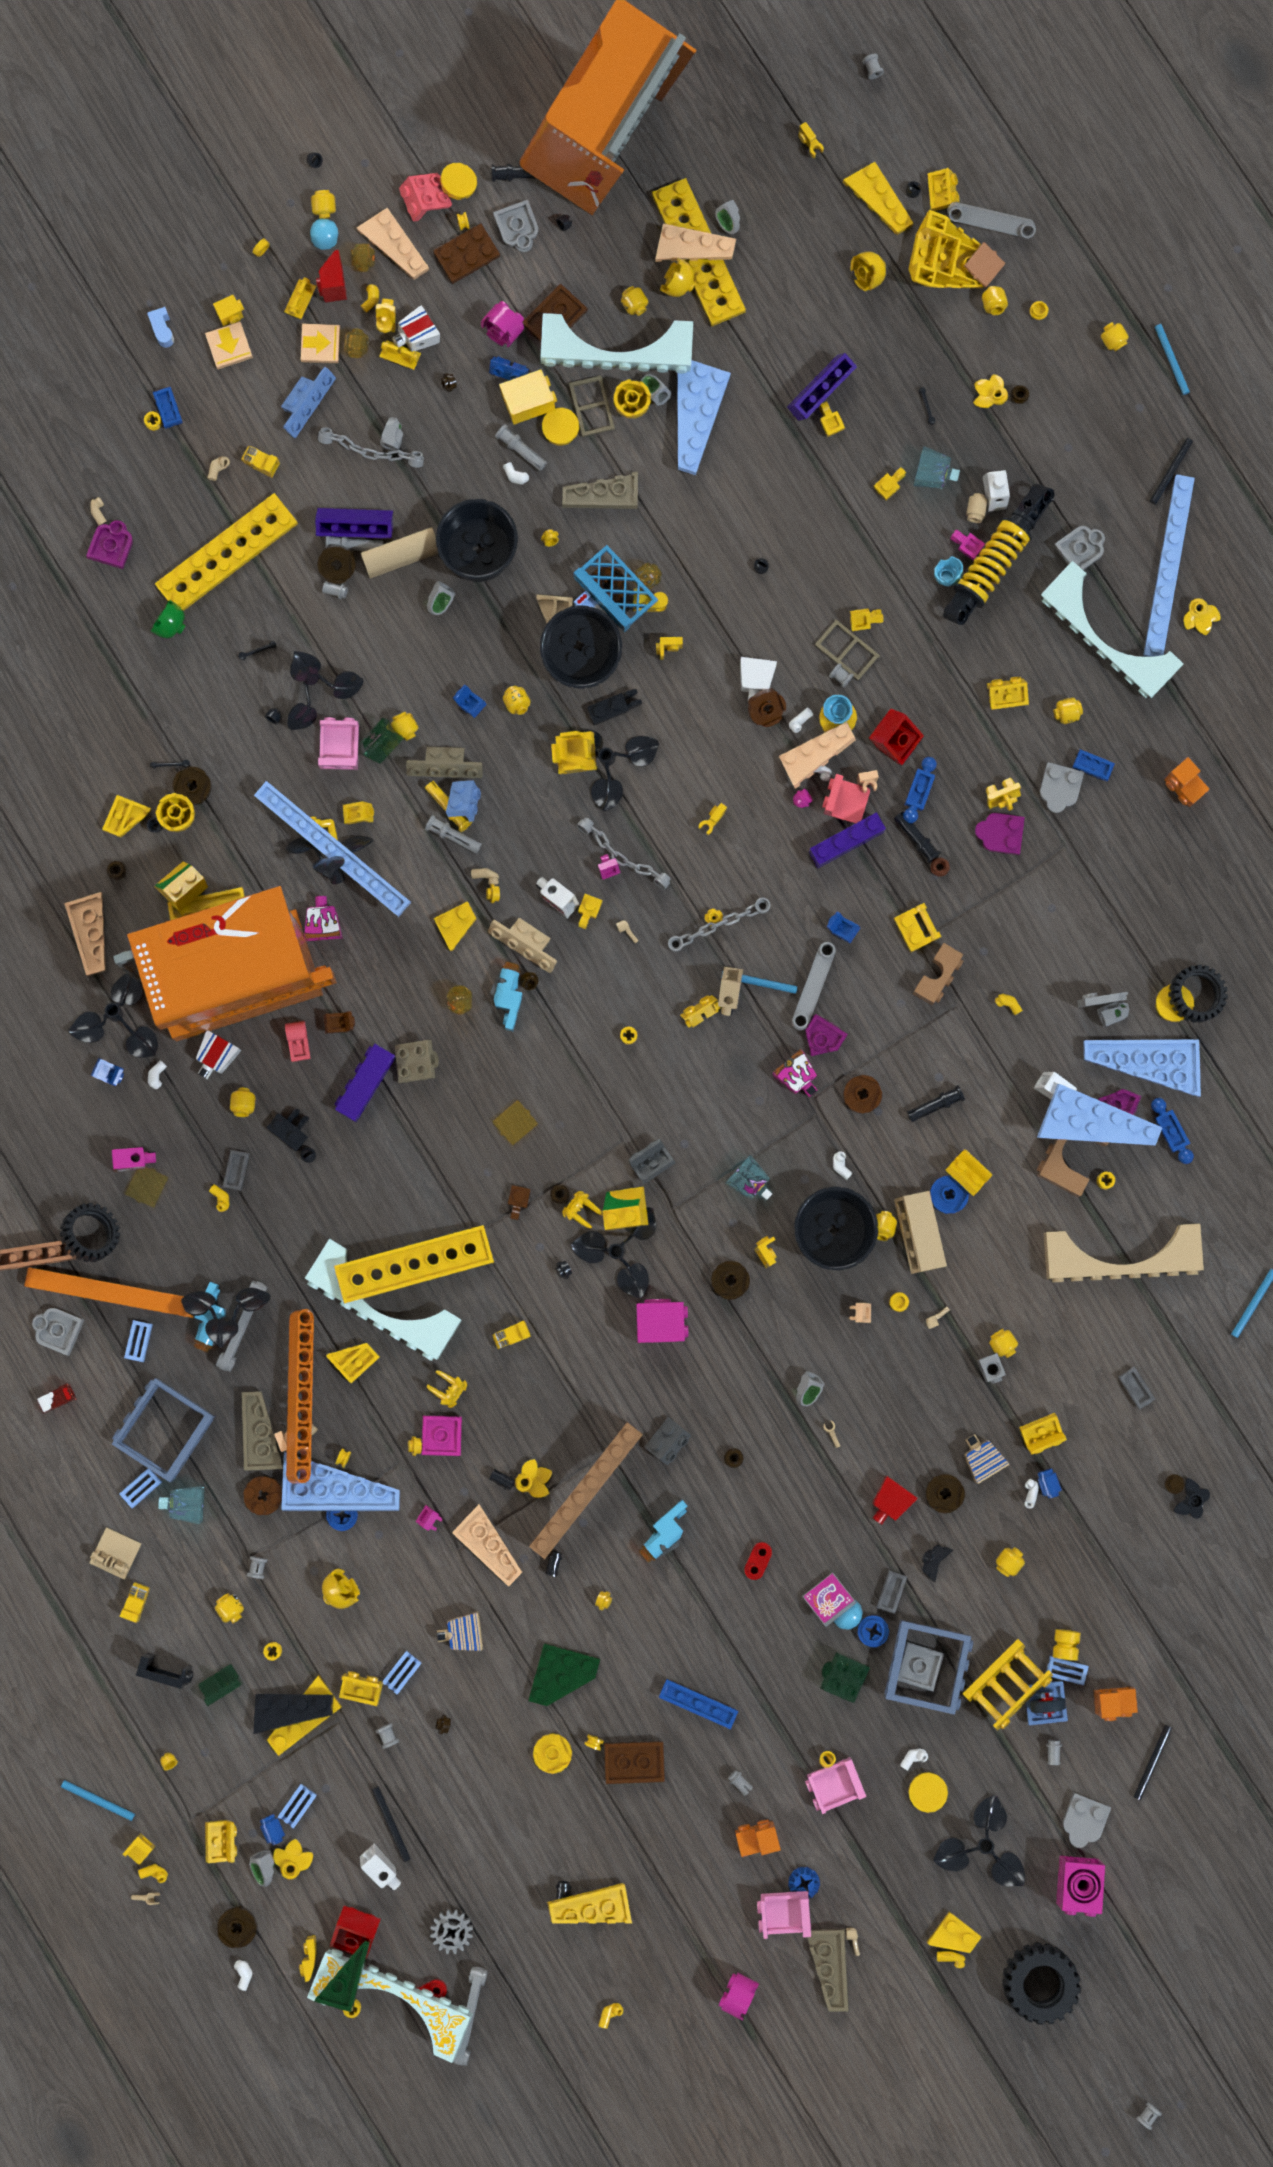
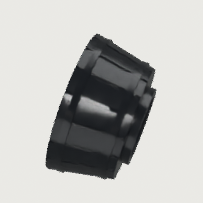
(473, 524)
(598, 655)
(847, 1212)

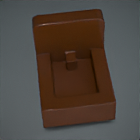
(339, 1022)

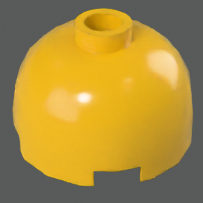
(868, 269)
(678, 279)
(632, 399)
(175, 812)
(339, 1591)

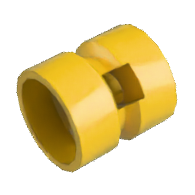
(1066, 1644)

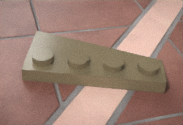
(609, 494)
(258, 1436)
(830, 1961)

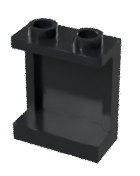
(162, 1676)

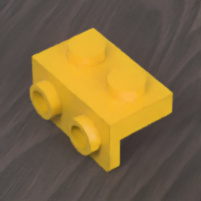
(1042, 1434)
(361, 1689)
(220, 1841)

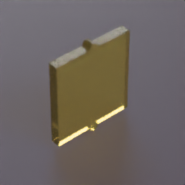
(515, 1122)
(146, 1186)

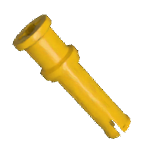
(442, 799)

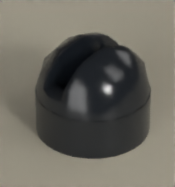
(316, 162)
(911, 191)
(563, 222)
(759, 568)
(273, 716)
(153, 822)
(310, 1158)

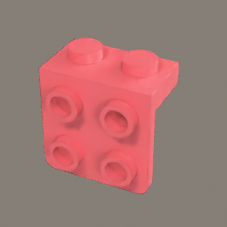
(423, 194)
(845, 800)

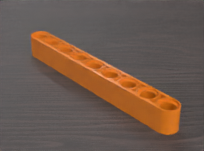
(105, 1291)
(296, 1405)

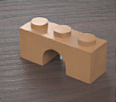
(947, 960)

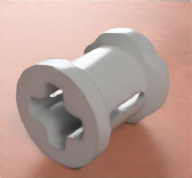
(873, 66)
(841, 675)
(259, 1573)
(387, 1735)
(1148, 2115)

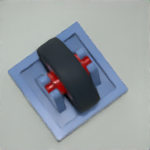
(1047, 1705)

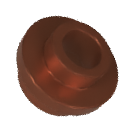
(944, 863)

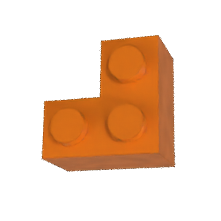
(1186, 783)
(1115, 1703)
(757, 1838)

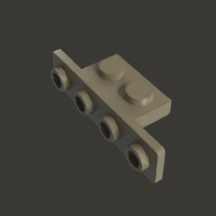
(444, 763)

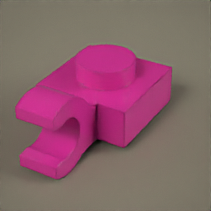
(969, 545)

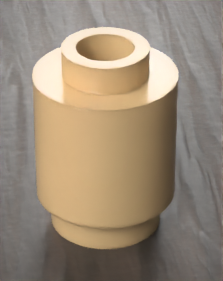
(976, 508)

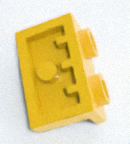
(942, 189)
(1008, 693)
(969, 1172)
(766, 1255)

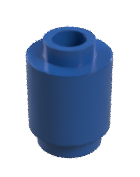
(1049, 1483)
(272, 1829)

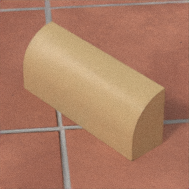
(400, 552)
(920, 1232)

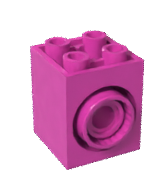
(661, 1321)
(1088, 1895)

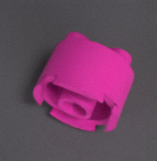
(503, 324)
(739, 1996)

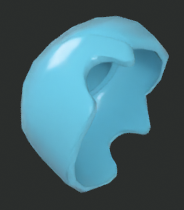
(324, 234)
(948, 571)
(837, 709)
(850, 1618)

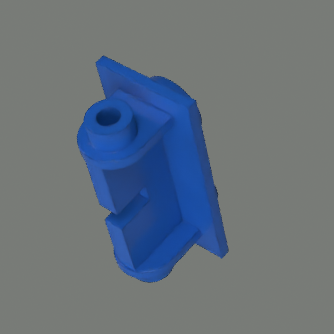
(501, 368)

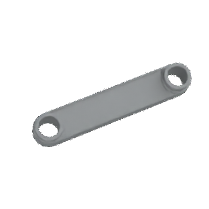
(991, 220)
(813, 986)
(227, 1360)
(477, 1978)

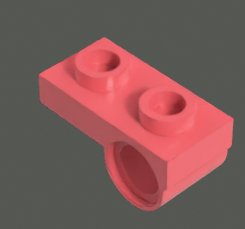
(298, 1041)

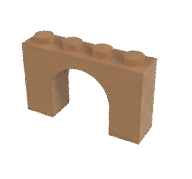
(1058, 1173)

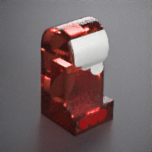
(56, 1398)

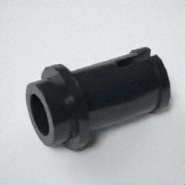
(502, 1479)
(553, 1563)
(562, 1889)

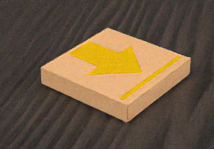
(320, 343)
(229, 345)

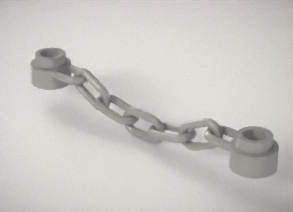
(415, 458)
(586, 826)
(724, 921)

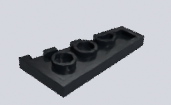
(284, 1710)

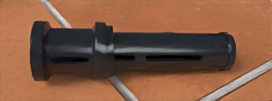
(508, 173)
(923, 844)
(944, 1100)

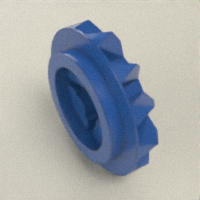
(347, 1523)
(877, 1639)
(807, 1874)

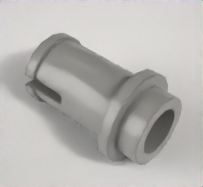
(334, 589)
(1054, 1751)
(739, 1782)

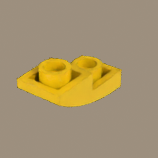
(308, 1963)

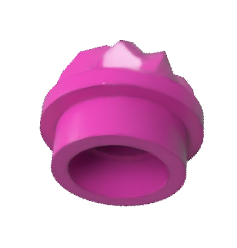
(802, 798)

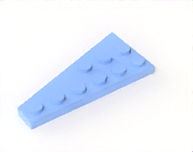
(698, 404)
(1158, 1061)
(1088, 1119)
(336, 1491)

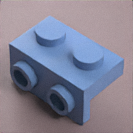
(463, 800)

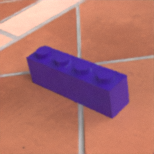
(821, 386)
(354, 523)
(847, 840)
(365, 1083)

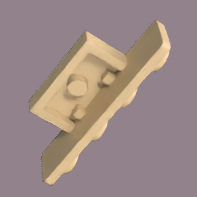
(526, 941)

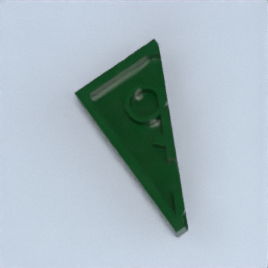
(344, 1986)

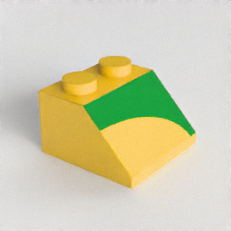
(182, 885)
(625, 1209)

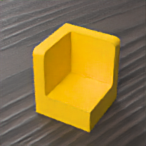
(139, 1849)

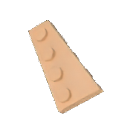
(391, 239)
(692, 245)
(808, 757)
(88, 929)
(483, 1540)

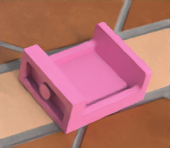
(339, 744)
(835, 1785)
(784, 1913)

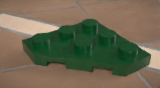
(561, 1673)

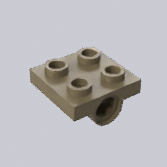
(415, 1061)

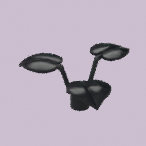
(306, 669)
(642, 752)
(331, 866)
(89, 1026)
(631, 1280)
(223, 1329)
(989, 1815)

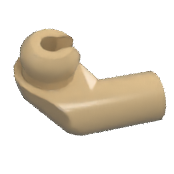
(216, 466)
(95, 511)
(485, 873)

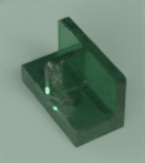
(380, 741)
(220, 1684)

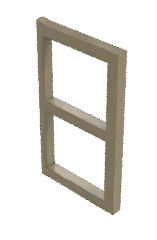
(603, 403)
(838, 660)

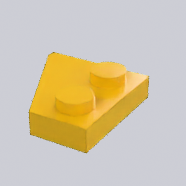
(124, 816)
(455, 924)
(353, 1360)
(954, 1935)

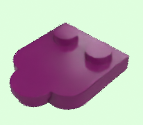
(111, 544)
(1001, 833)

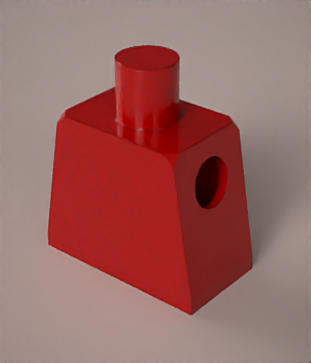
(891, 1500)

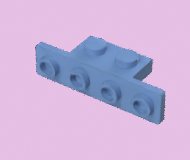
(305, 399)

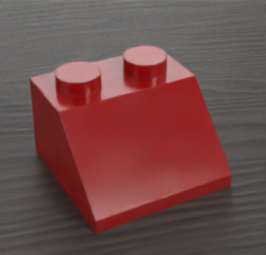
(331, 280)
(896, 736)
(353, 1929)

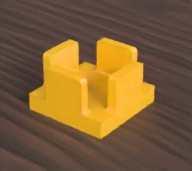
(574, 752)

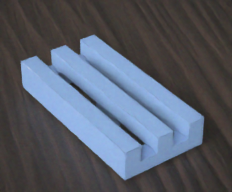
(139, 1337)
(153, 1477)
(1050, 1666)
(391, 1685)
(287, 1819)

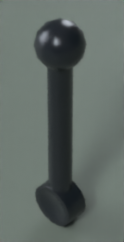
(931, 420)
(242, 655)
(185, 763)

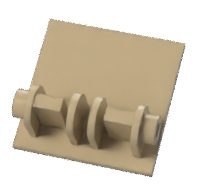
(115, 1553)

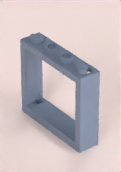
(131, 1419)
(897, 1659)

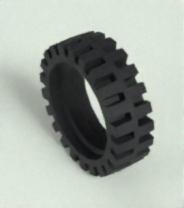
(1215, 982)
(104, 1218)

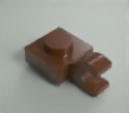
(518, 1199)

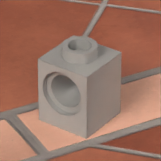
(985, 1362)

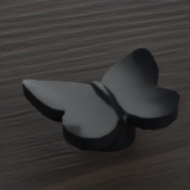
(1193, 1501)
(932, 1560)

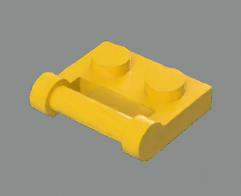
(911, 930)

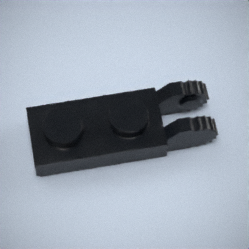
(612, 707)

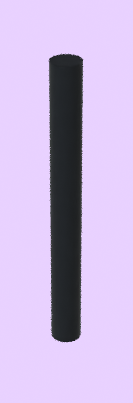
(1171, 471)
(1152, 1762)
(391, 1824)

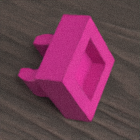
(608, 867)
(427, 1518)

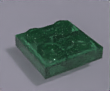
(843, 1677)

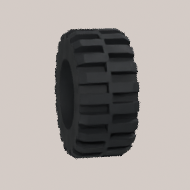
(1060, 2002)

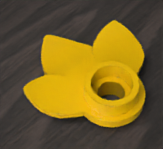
(988, 390)
(1201, 619)
(536, 1477)
(293, 1856)

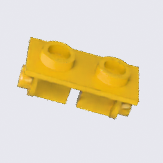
(300, 298)
(399, 355)
(692, 1014)

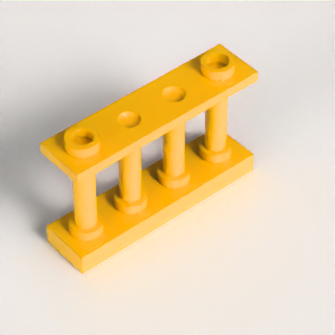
(989, 1679)

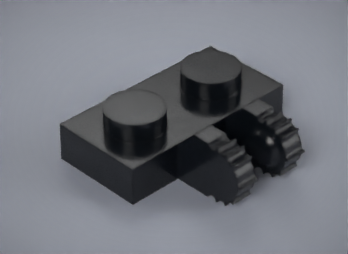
(287, 1131)

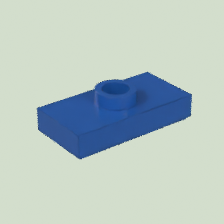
(167, 407)
(1093, 765)

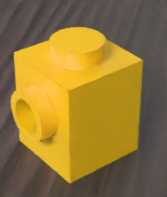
(229, 310)

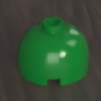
(169, 621)

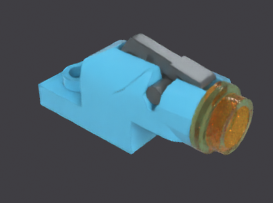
(505, 995)
(202, 1340)
(667, 1536)

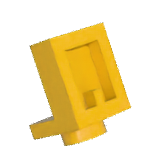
(671, 643)
(358, 812)

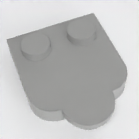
(517, 225)
(1081, 546)
(1060, 787)
(1094, 999)
(57, 1330)
(1084, 1820)

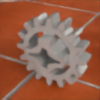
(459, 1926)

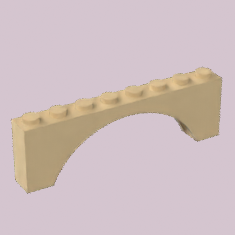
(1180, 1254)

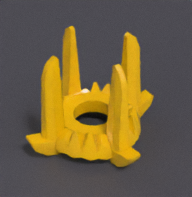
(575, 1205)
(454, 1391)

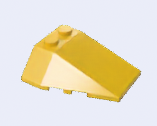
(941, 253)

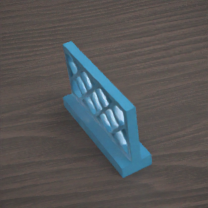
(600, 595)

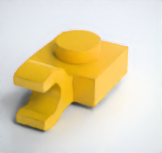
(807, 136)
(831, 421)
(889, 485)
(863, 618)
(716, 814)
(589, 908)

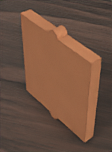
(984, 264)

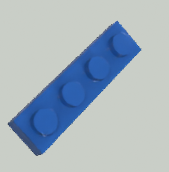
(698, 1704)

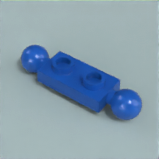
(919, 790)
(1172, 1131)

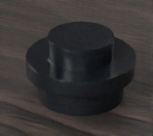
(563, 1269)

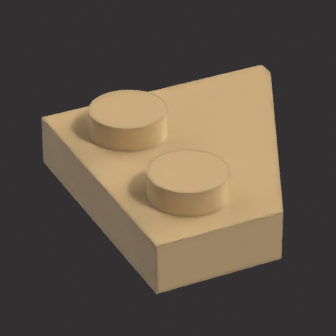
(552, 604)

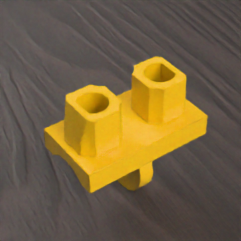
(386, 316)
(1003, 797)

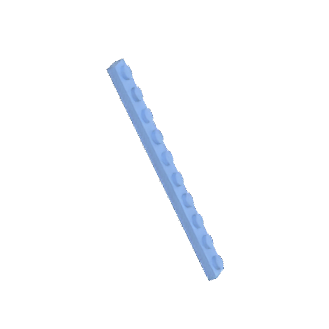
(1168, 566)
(331, 847)

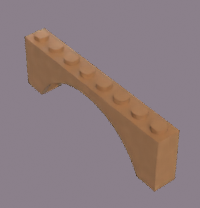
(585, 1490)

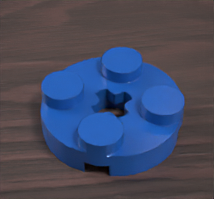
(938, 1197)

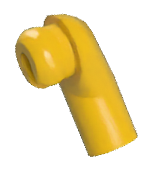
(373, 298)
(1010, 1001)
(222, 1198)
(155, 1871)
(949, 1956)
(609, 2012)

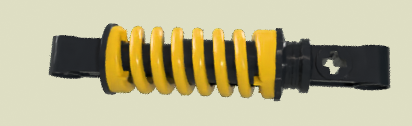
(1009, 538)

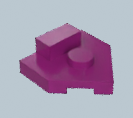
(824, 1036)
(1123, 1100)

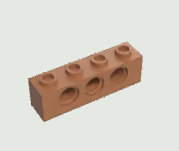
(34, 1255)

